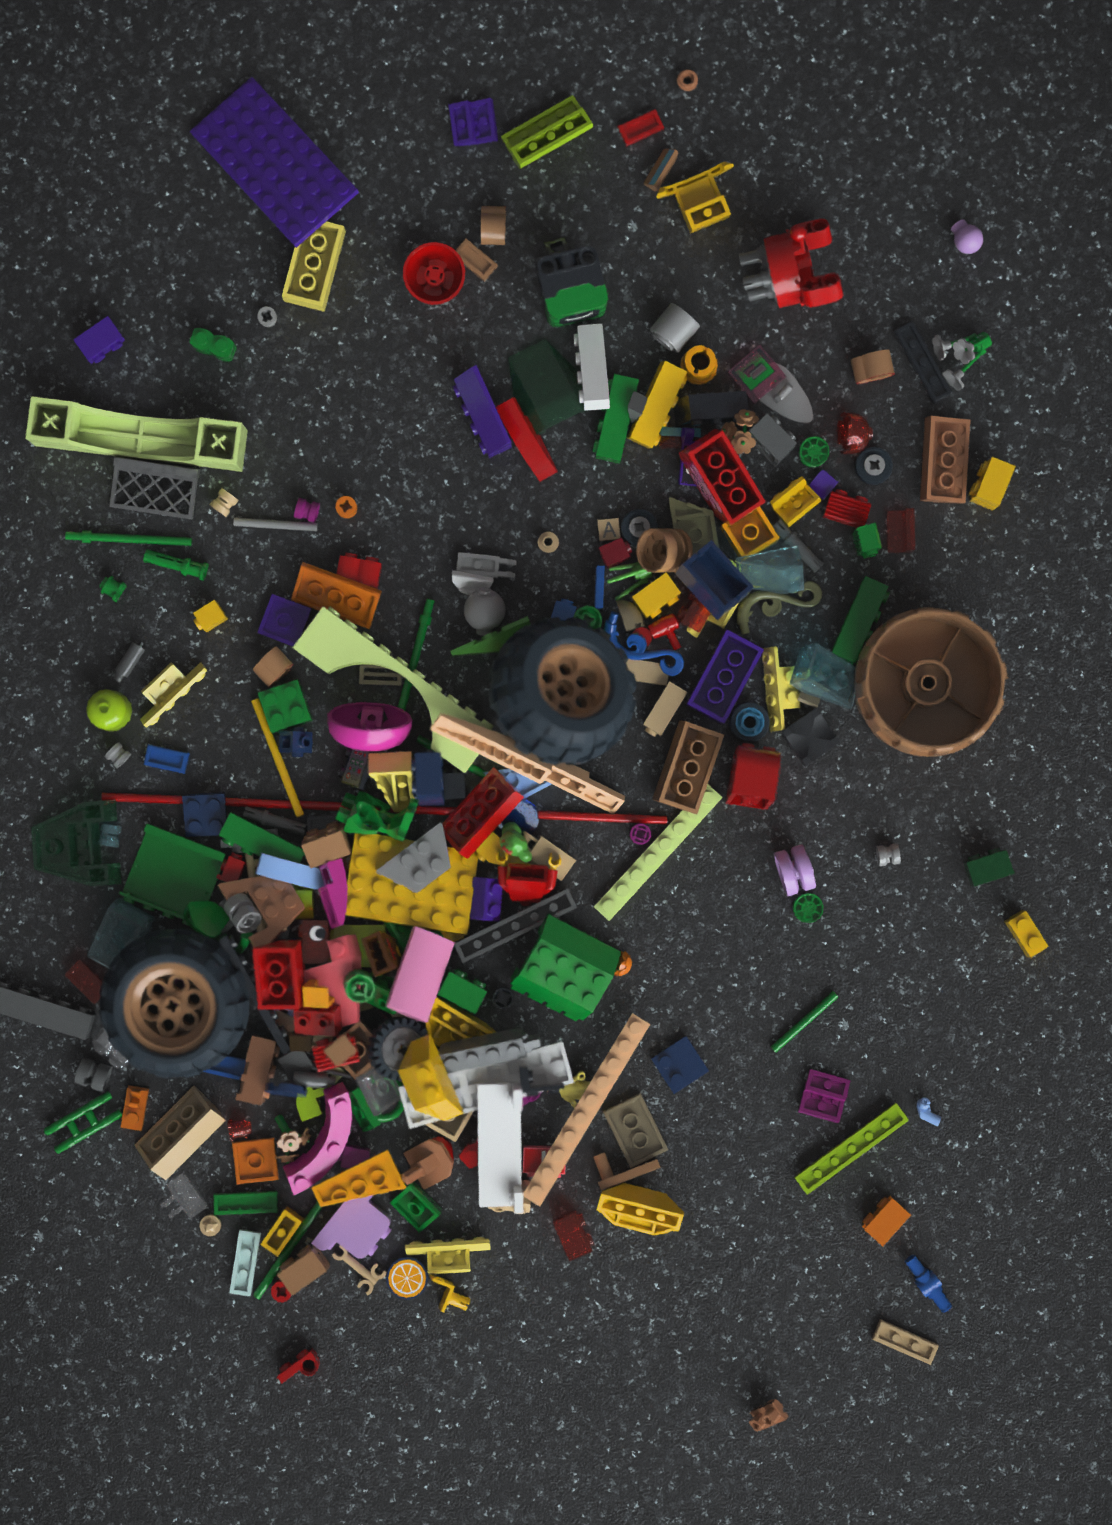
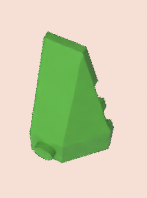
(490, 642)

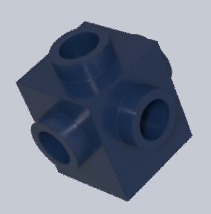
(295, 742)

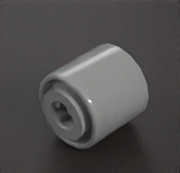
(674, 328)

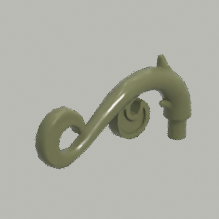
(743, 609)

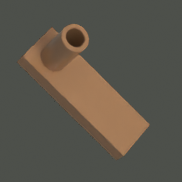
(610, 1180)

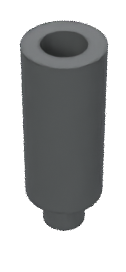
(128, 661)
(313, 1079)

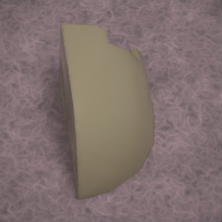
(630, 615)

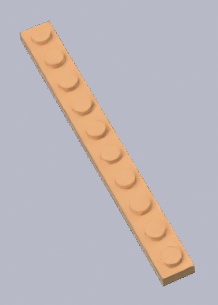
(586, 1109)

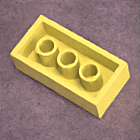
(314, 267)

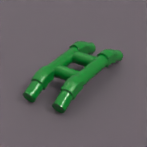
(95, 1124)

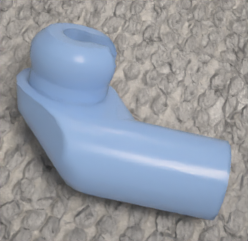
(925, 1113)

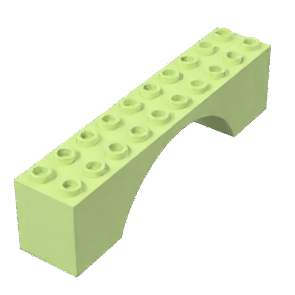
(98, 431)
(337, 645)

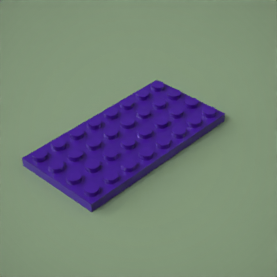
(274, 162)

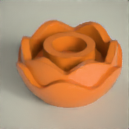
(624, 964)

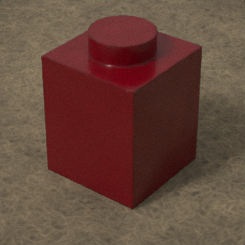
(615, 552)

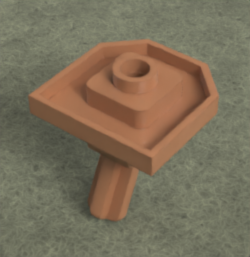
(428, 1162)

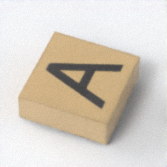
(608, 529)

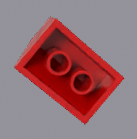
(279, 975)

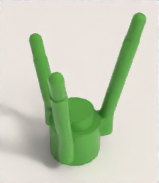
(638, 573)

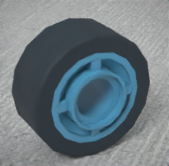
(752, 710)

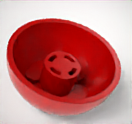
(427, 264)

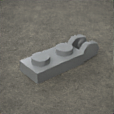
(484, 565)

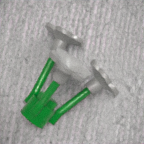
(963, 352)

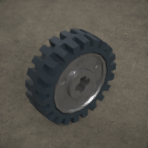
(387, 1040)

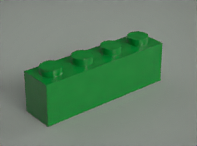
(616, 419)
(859, 619)
(258, 840)

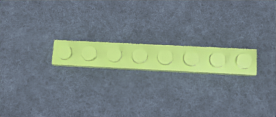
(655, 856)

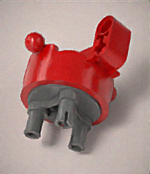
(789, 269)

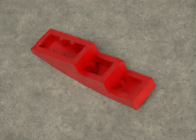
(526, 439)

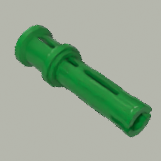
(185, 566)

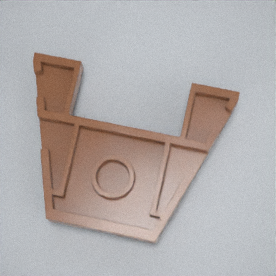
(274, 901)

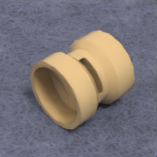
(224, 502)

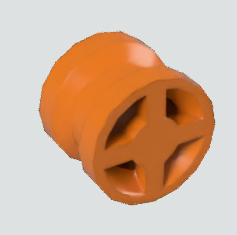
(349, 509)

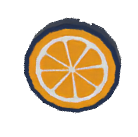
(407, 1277)

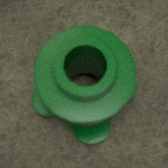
(112, 588)

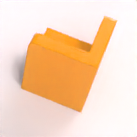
(316, 995)

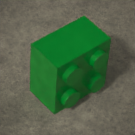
(285, 706)
(463, 990)

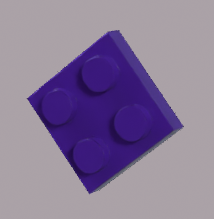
(284, 620)

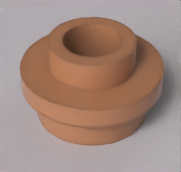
(687, 74)

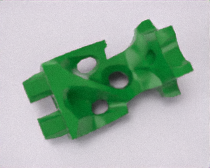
(368, 820)

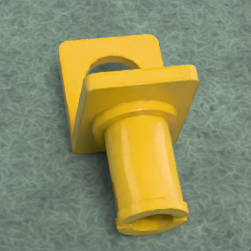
(449, 1295)

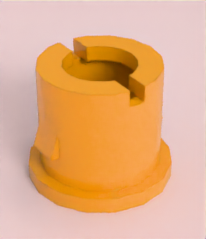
(702, 376)

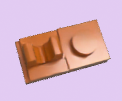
(135, 1108)

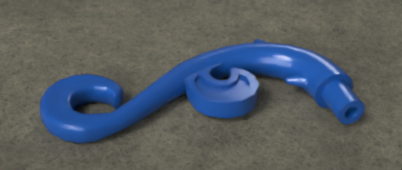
(640, 653)

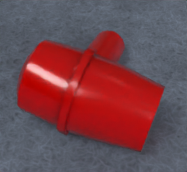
(666, 626)

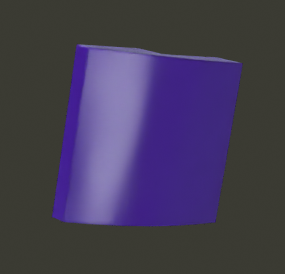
(473, 122)

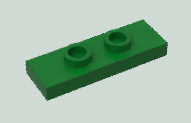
(245, 1202)

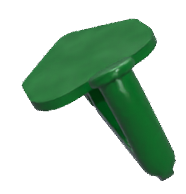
(209, 920)

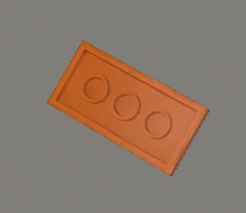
(324, 589)

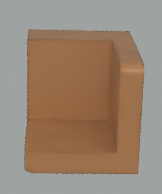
(340, 1050)

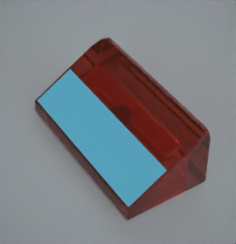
(672, 437)

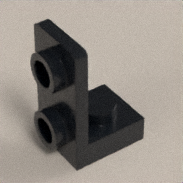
(526, 1077)

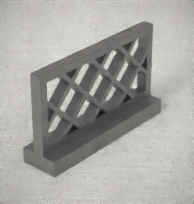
(155, 469)

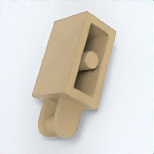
(541, 851)

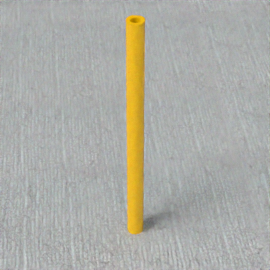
(277, 758)

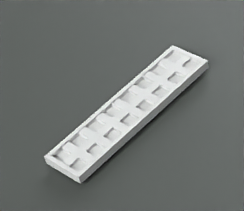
(546, 1062)

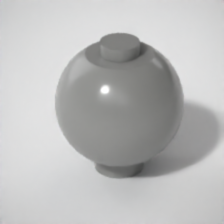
(484, 610)

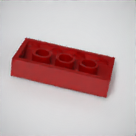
(481, 813)

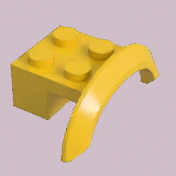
(700, 198)

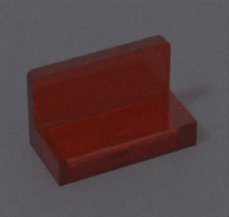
(901, 531)

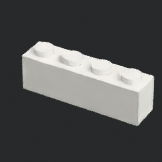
(593, 367)

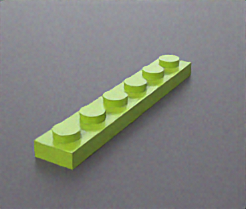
(851, 1148)

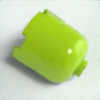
(109, 710)

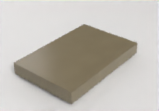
(635, 1130)

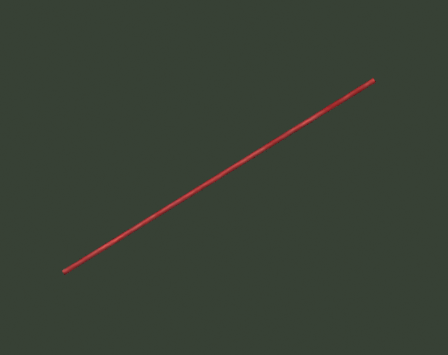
(432, 810)

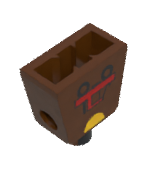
(382, 955)

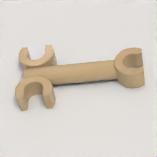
(370, 1277)

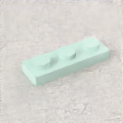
(245, 1262)

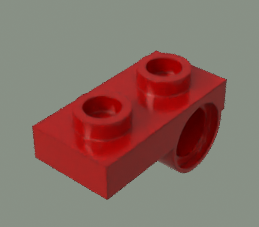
(289, 1369)

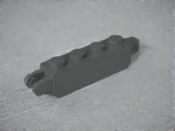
(487, 1049)

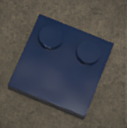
(679, 1064)

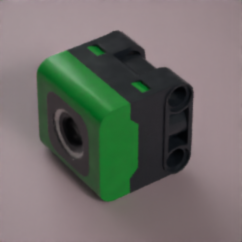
(572, 286)

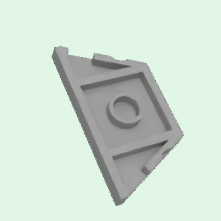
(420, 861)

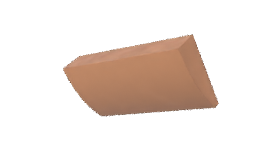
(945, 460)

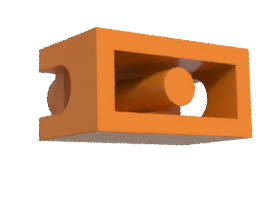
(885, 1220)

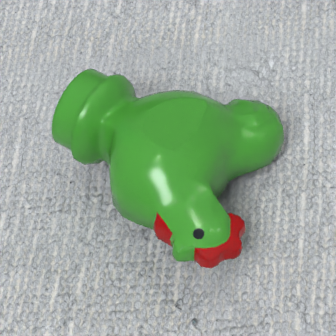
(514, 843)

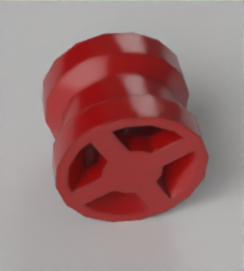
(282, 1289)

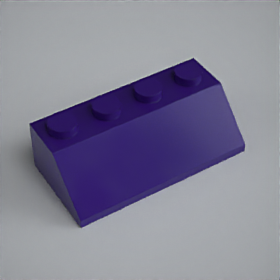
(482, 412)

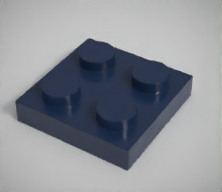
(204, 813)

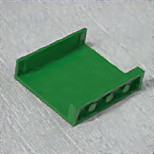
(172, 872)

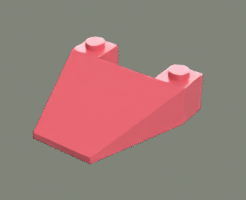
(345, 958)

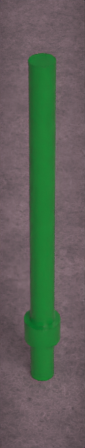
(87, 537)
(424, 621)

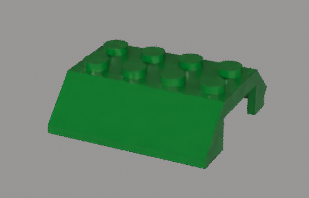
(566, 969)

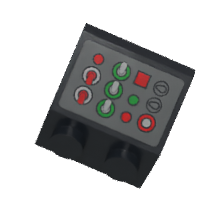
(356, 769)

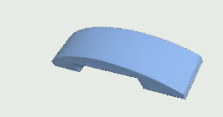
(289, 871)

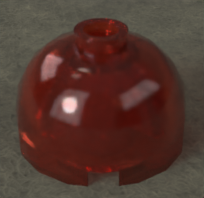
(853, 433)

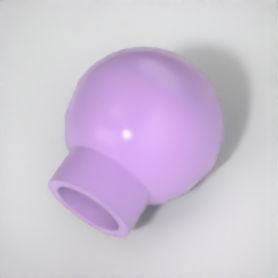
(967, 237)

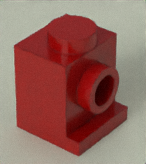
(232, 868)

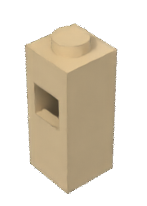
(664, 709)

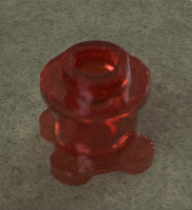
(239, 1128)

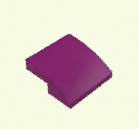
(824, 1096)

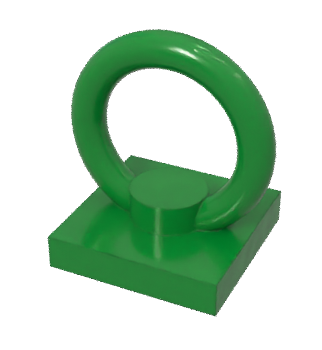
(363, 1114)

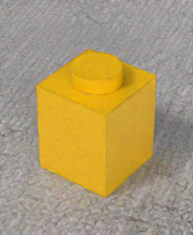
(209, 616)

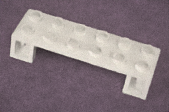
(500, 1145)

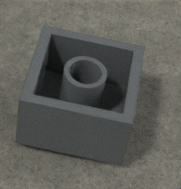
(772, 439)

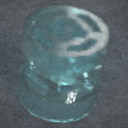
(108, 840)

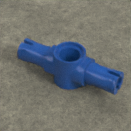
(928, 1283)

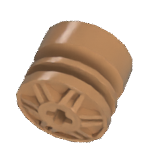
(663, 549)

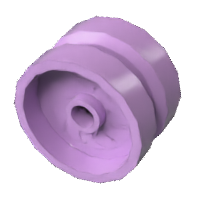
(797, 869)

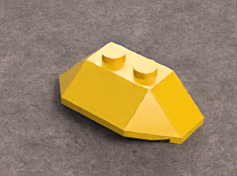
(452, 1023)
(428, 1080)
(640, 1209)

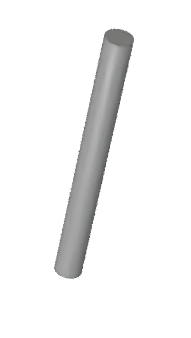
(275, 524)

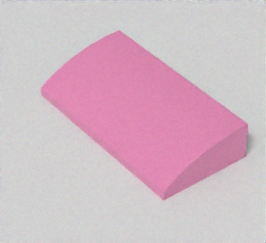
(420, 974)

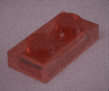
(85, 981)

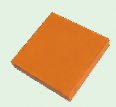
(255, 1160)

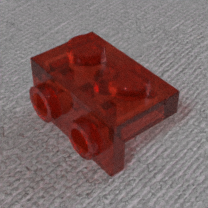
(694, 614)

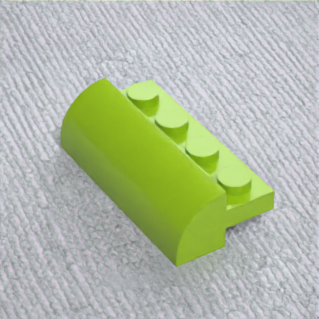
(547, 131)

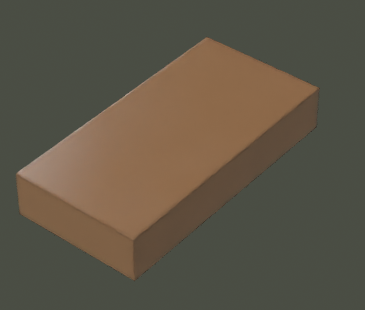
(476, 260)

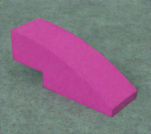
(334, 892)

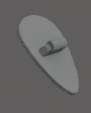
(789, 399)

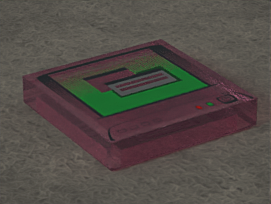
(757, 374)

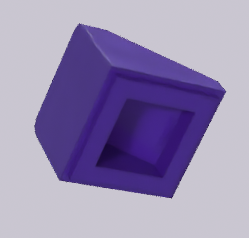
(823, 484)

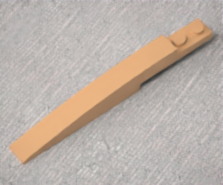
(502, 750)

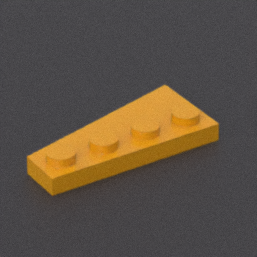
(365, 1179)

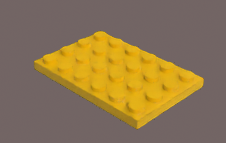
(439, 906)

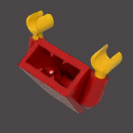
(526, 881)

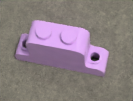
(355, 1227)

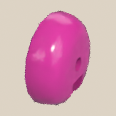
(370, 732)

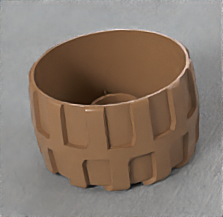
(964, 677)

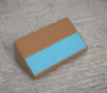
(661, 169)

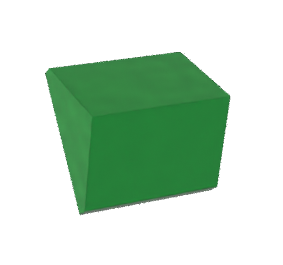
(416, 1206)

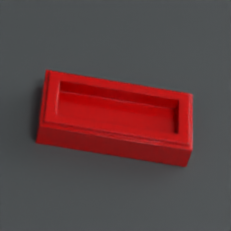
(640, 127)

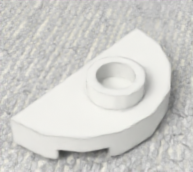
(470, 582)

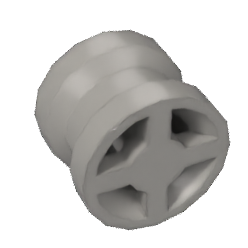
(117, 755)

